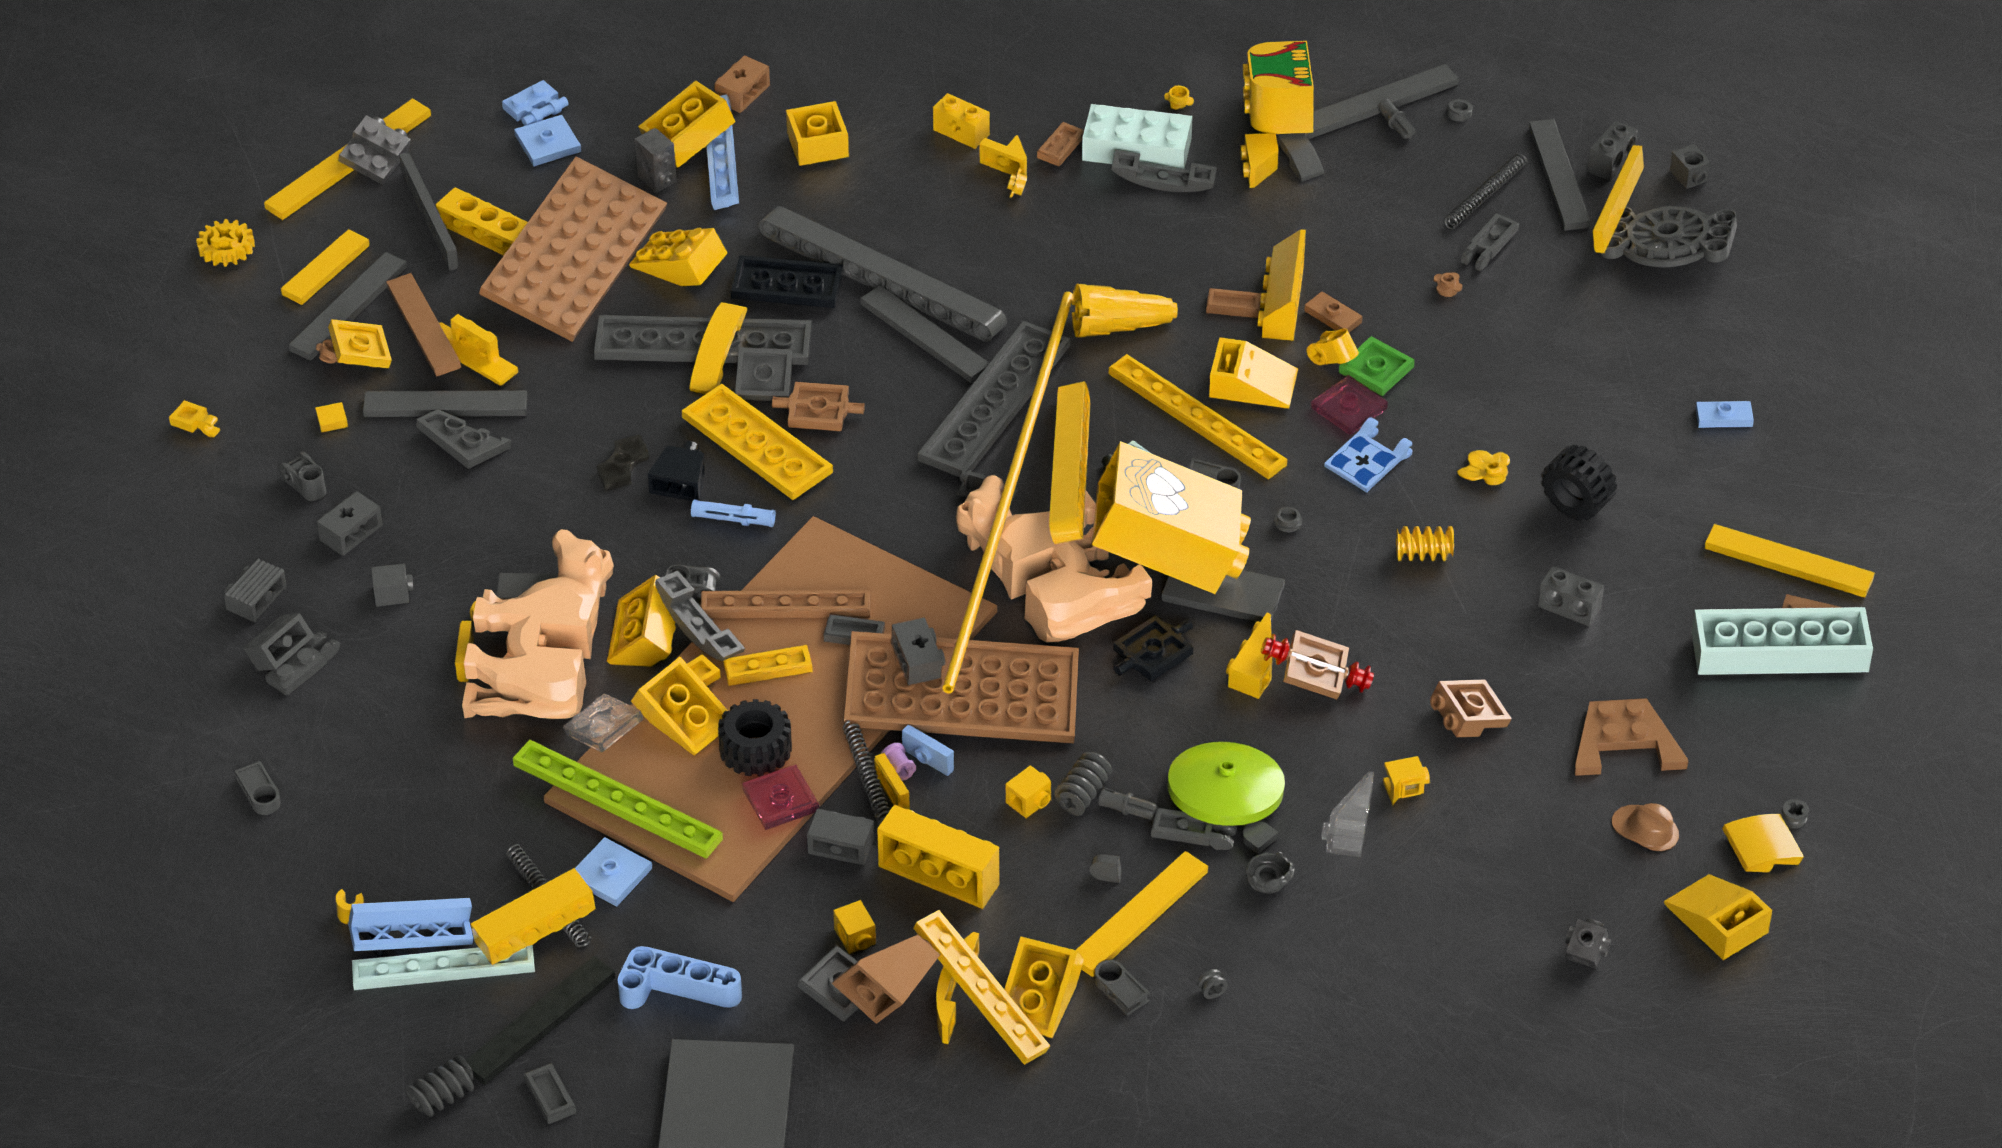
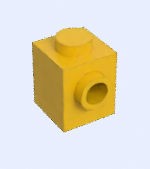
(1028, 791)

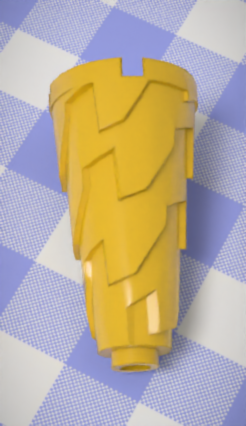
(1109, 310)

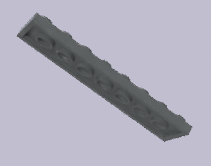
(680, 338)
(990, 402)

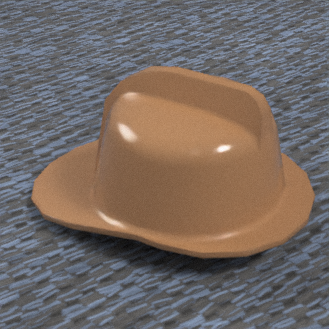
(1647, 825)

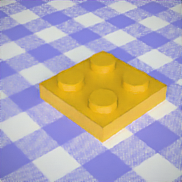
(359, 343)

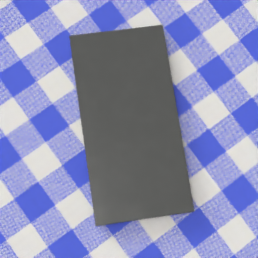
(727, 1094)

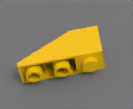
(1249, 670)

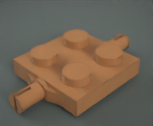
(818, 406)

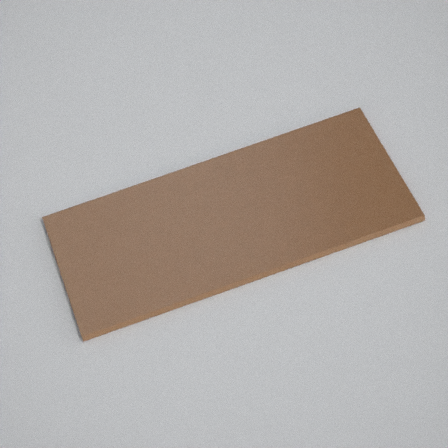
(815, 704)

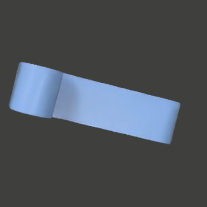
(676, 975)

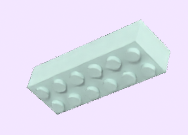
(1781, 640)

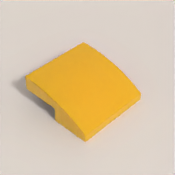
(1762, 842)

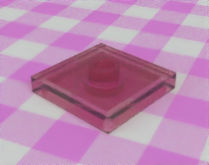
(1349, 404)
(780, 797)

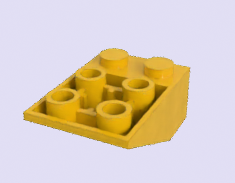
(681, 255)
(1250, 375)
(1721, 914)

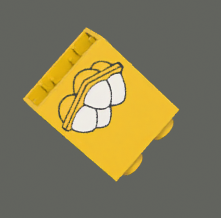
(1170, 519)

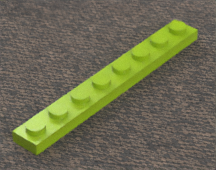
(618, 799)

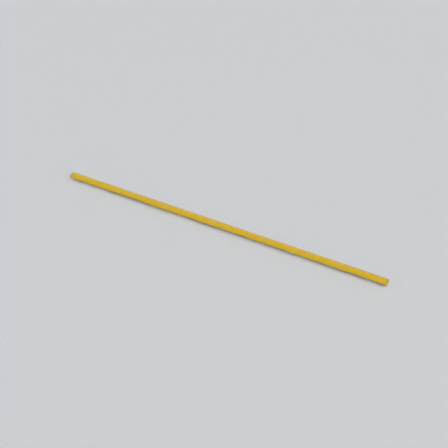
(1006, 497)

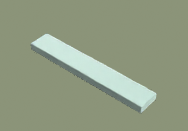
(436, 967)

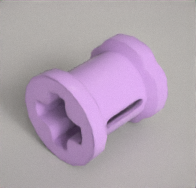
(902, 765)

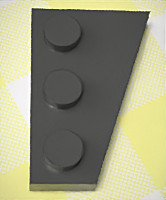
(461, 441)

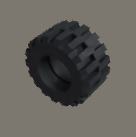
(1579, 482)
(749, 753)

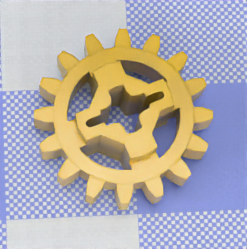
(225, 242)

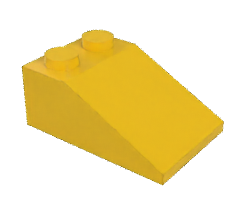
(681, 706)
(1043, 982)

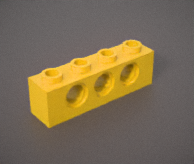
(479, 220)

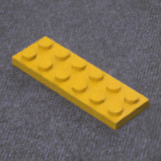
(757, 441)

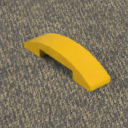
(715, 347)
(946, 984)

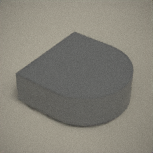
(1259, 836)
(1106, 868)

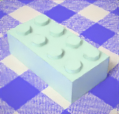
(1155, 135)

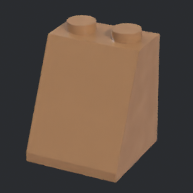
(887, 977)

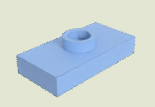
(1724, 414)
(928, 750)

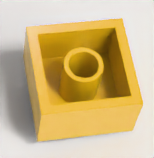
(817, 133)

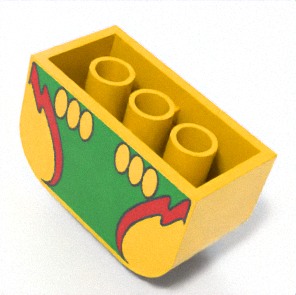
(1279, 87)

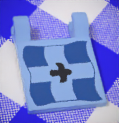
(1364, 459)

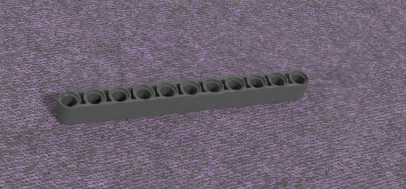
(877, 269)

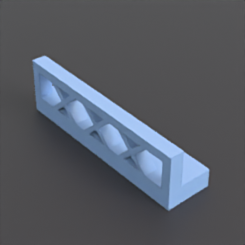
(409, 919)

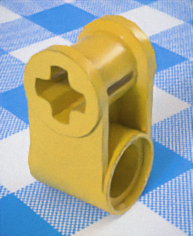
(1333, 348)

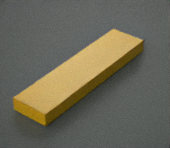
(325, 267)

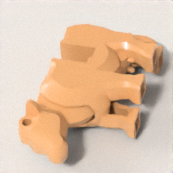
(1059, 584)
(546, 638)

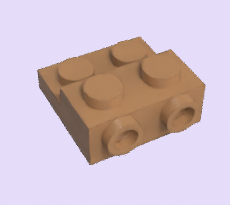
(1468, 707)

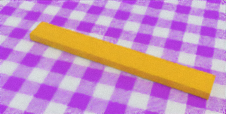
(331, 170)
(1198, 416)

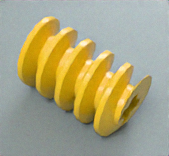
(1424, 543)

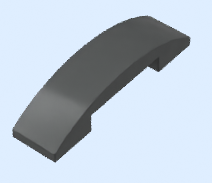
(1301, 155)
(1161, 177)
(693, 621)

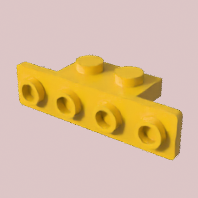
(478, 350)

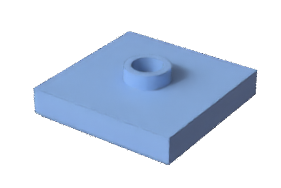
(547, 140)
(613, 871)

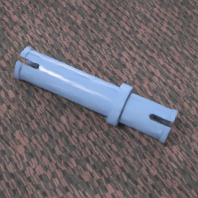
(743, 514)

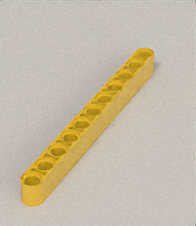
(1070, 463)

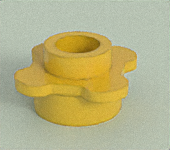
(1178, 97)
(1016, 183)

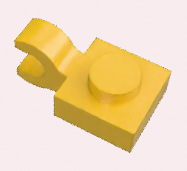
(192, 416)

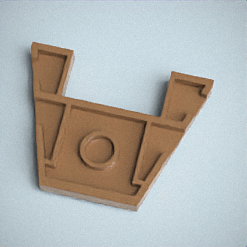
(1624, 727)

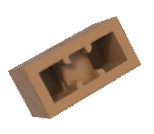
(743, 82)

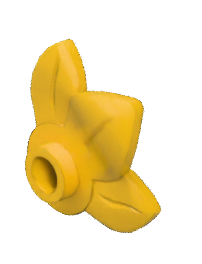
(1486, 466)

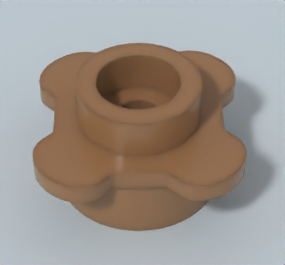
(1448, 284)
(327, 351)

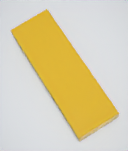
(767, 665)

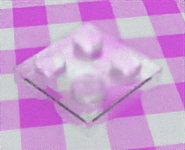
(603, 722)

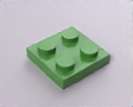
(1377, 366)

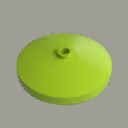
(1226, 783)

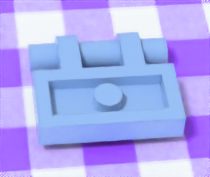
(534, 103)

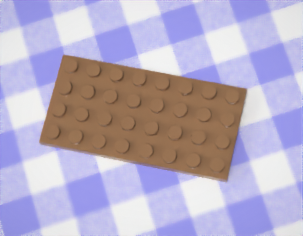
(573, 249)
(998, 691)

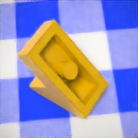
(1002, 157)

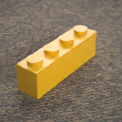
(533, 916)

